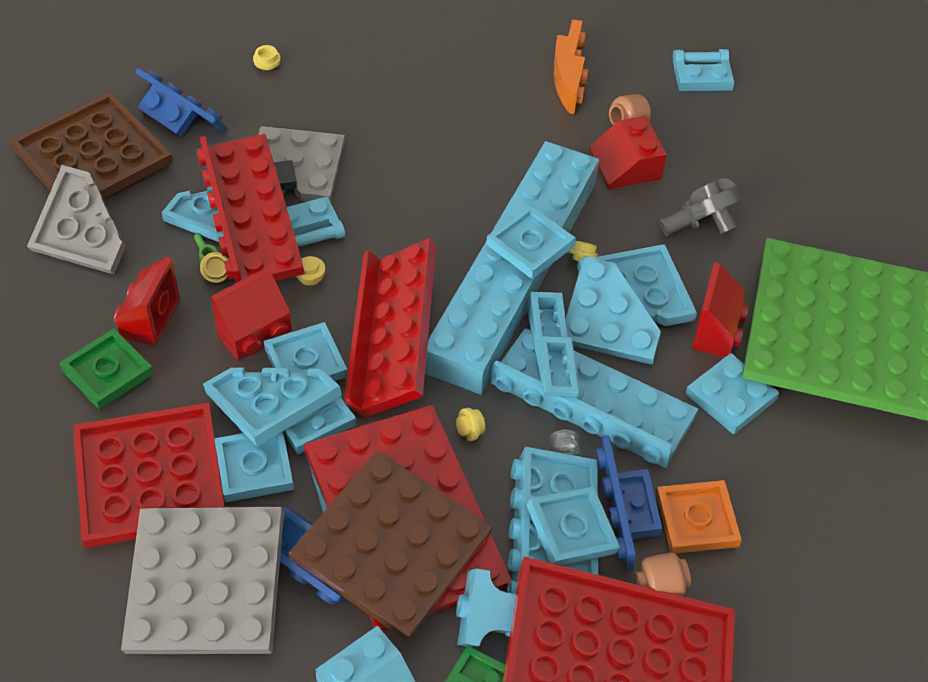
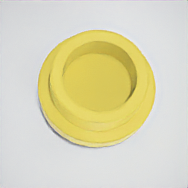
(266, 57)
(583, 249)
(213, 267)
(314, 270)
(470, 424)

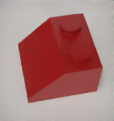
(629, 153)
(149, 304)
(251, 314)
(721, 314)

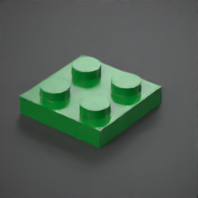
(106, 368)

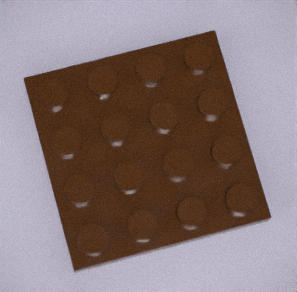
(95, 139)
(391, 544)

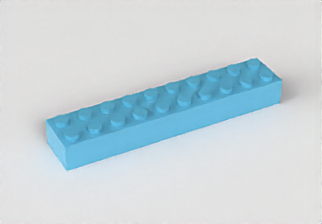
(495, 292)

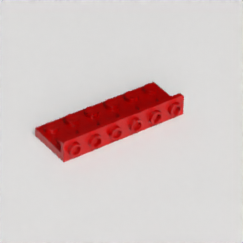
(249, 209)
(391, 329)

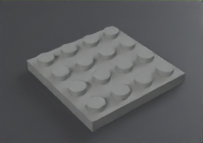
(204, 581)

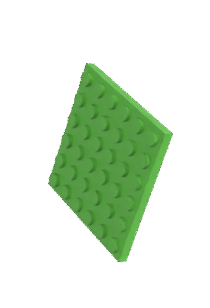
(841, 329)

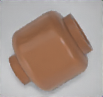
(629, 107)
(664, 573)

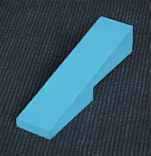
(552, 344)

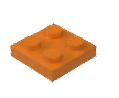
(698, 517)

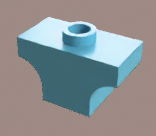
(483, 609)

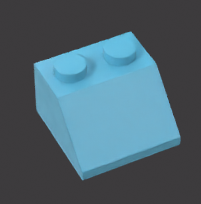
(366, 660)

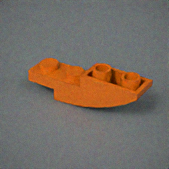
(569, 67)

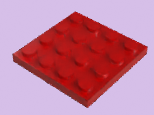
(143, 464)

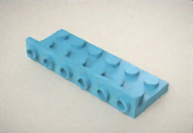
(607, 402)
(536, 475)

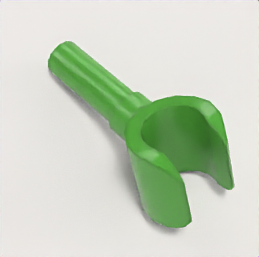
(203, 248)

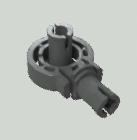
(707, 200)

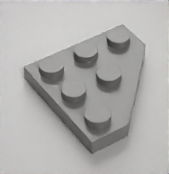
(314, 158)
(78, 224)

